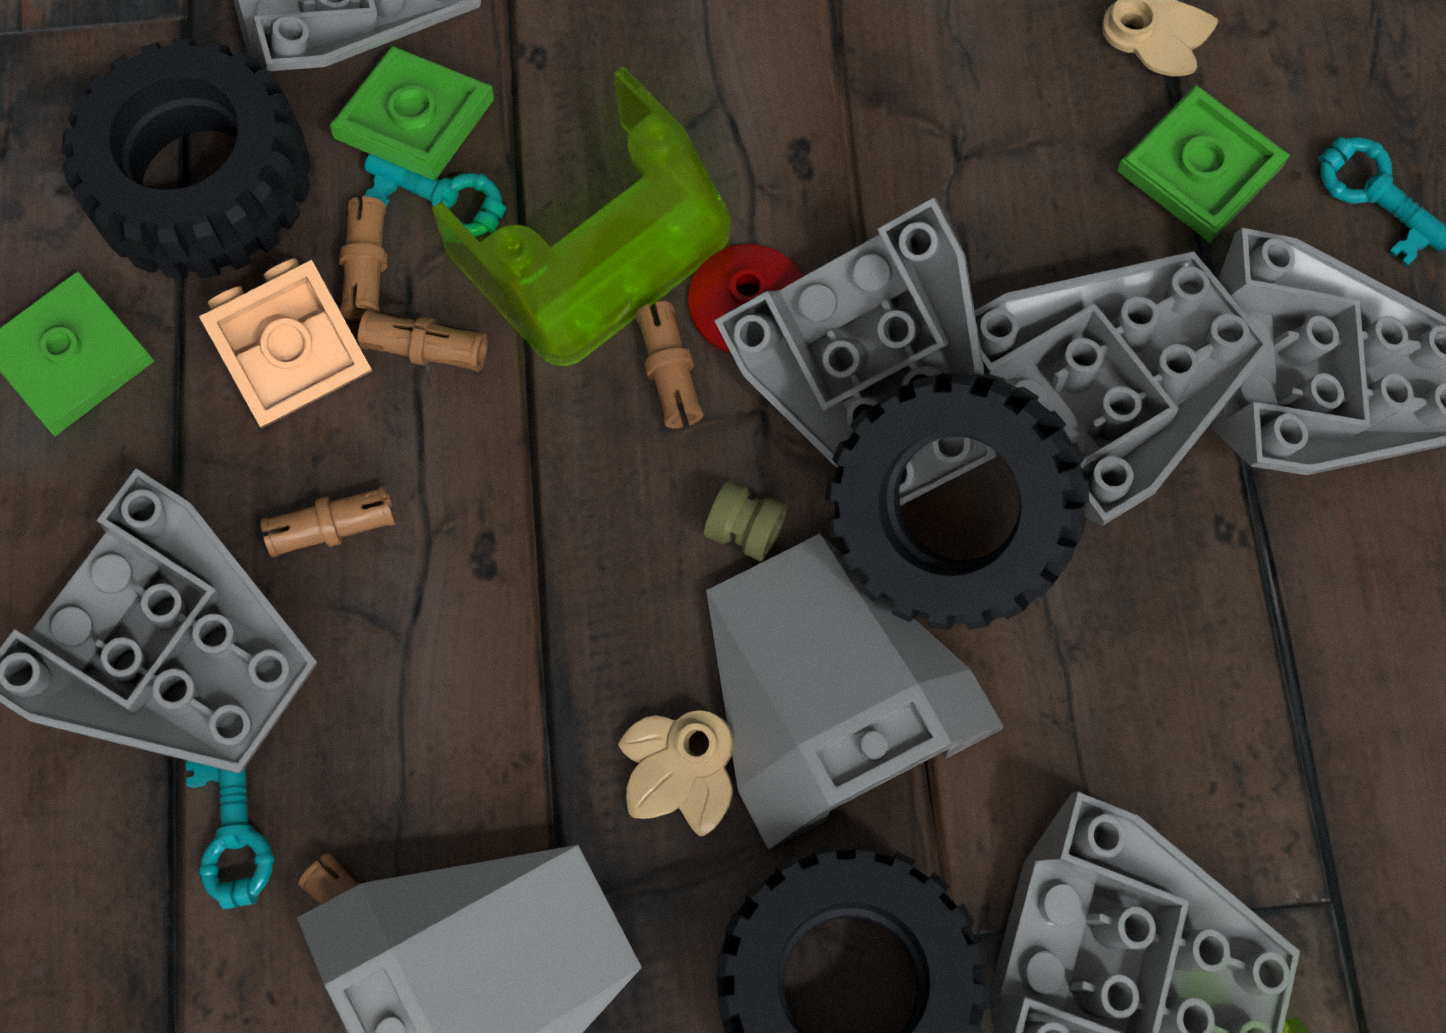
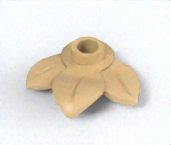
(1164, 34)
(673, 776)

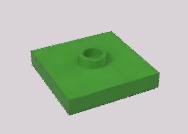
(412, 112)
(1203, 163)
(68, 353)

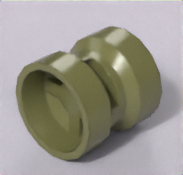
(750, 522)

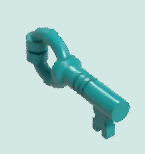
(390, 176)
(1379, 189)
(232, 834)

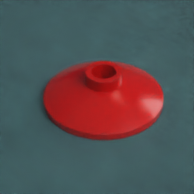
(716, 283)

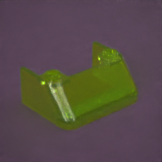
(616, 260)

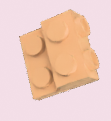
(284, 341)

